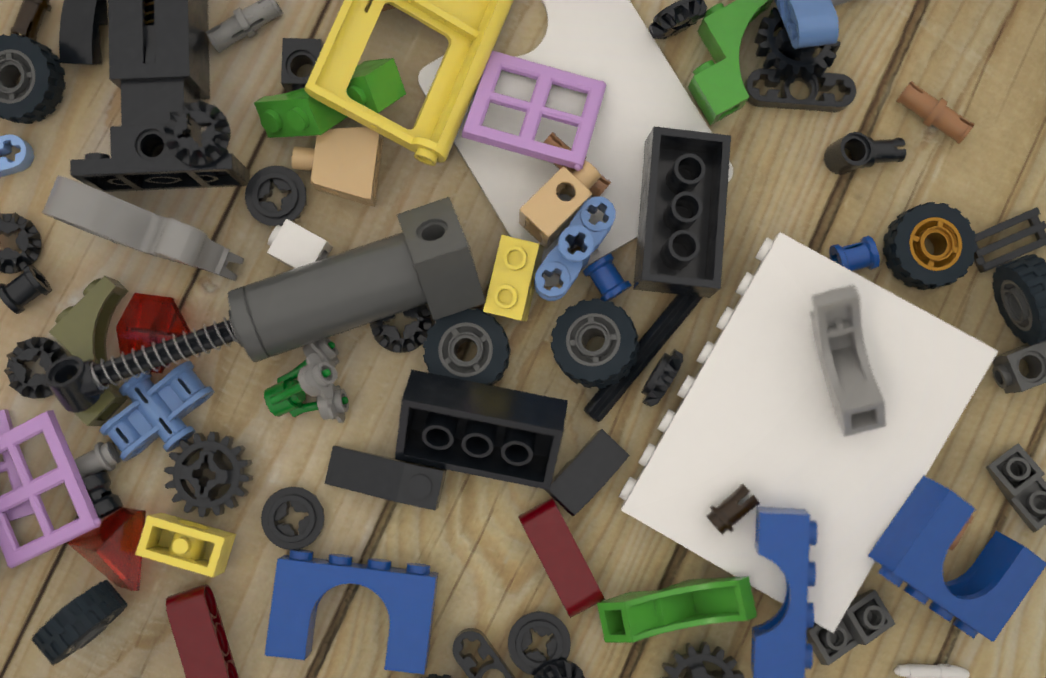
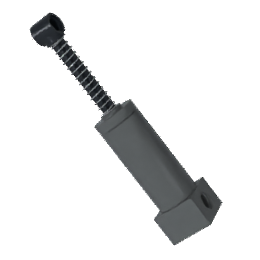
(309, 303)

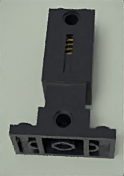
(158, 64)

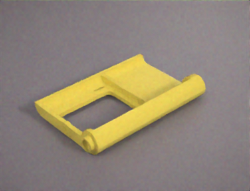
(471, 34)

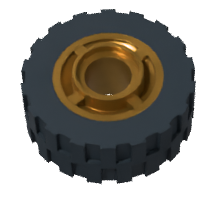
(951, 240)

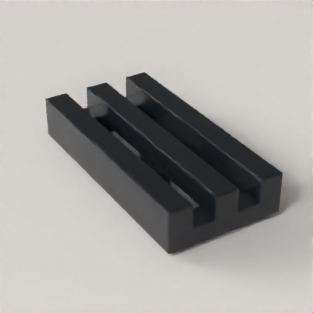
(1036, 228)

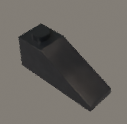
(386, 477)

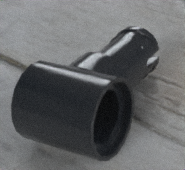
(863, 151)

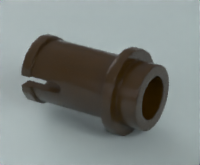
(30, 18)
(730, 512)

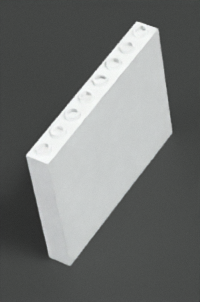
(769, 423)

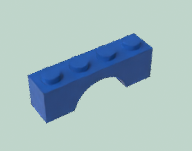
(780, 643)

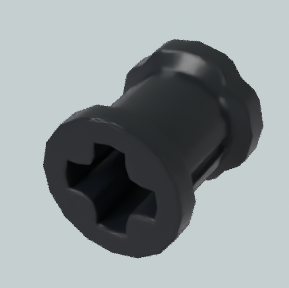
(24, 289)

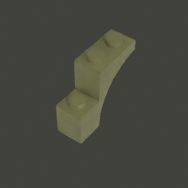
(84, 334)

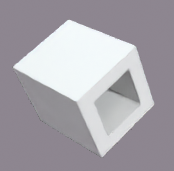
(296, 245)

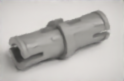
(243, 23)

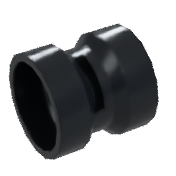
(101, 495)

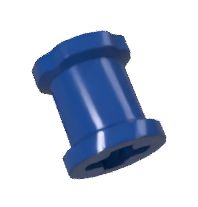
(856, 255)
(606, 278)

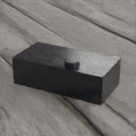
(682, 212)
(480, 429)

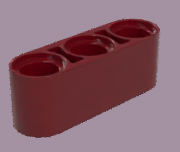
(561, 558)
(200, 634)

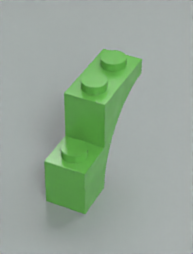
(719, 86)
(296, 113)
(676, 607)

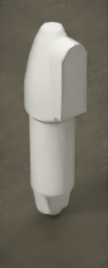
(931, 671)

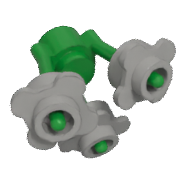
(315, 379)

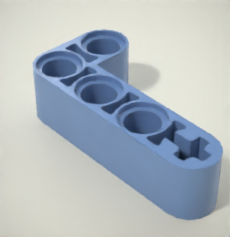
(809, 22)

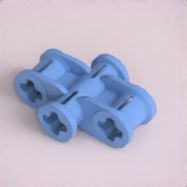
(578, 233)
(156, 411)

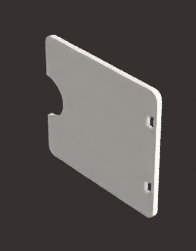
(642, 91)

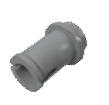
(101, 458)

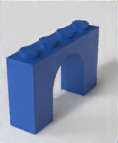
(915, 553)
(304, 581)

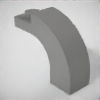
(845, 360)

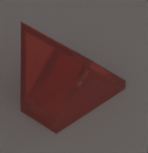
(148, 321)
(114, 547)

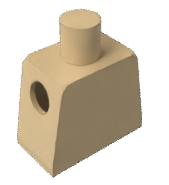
(344, 163)
(546, 214)

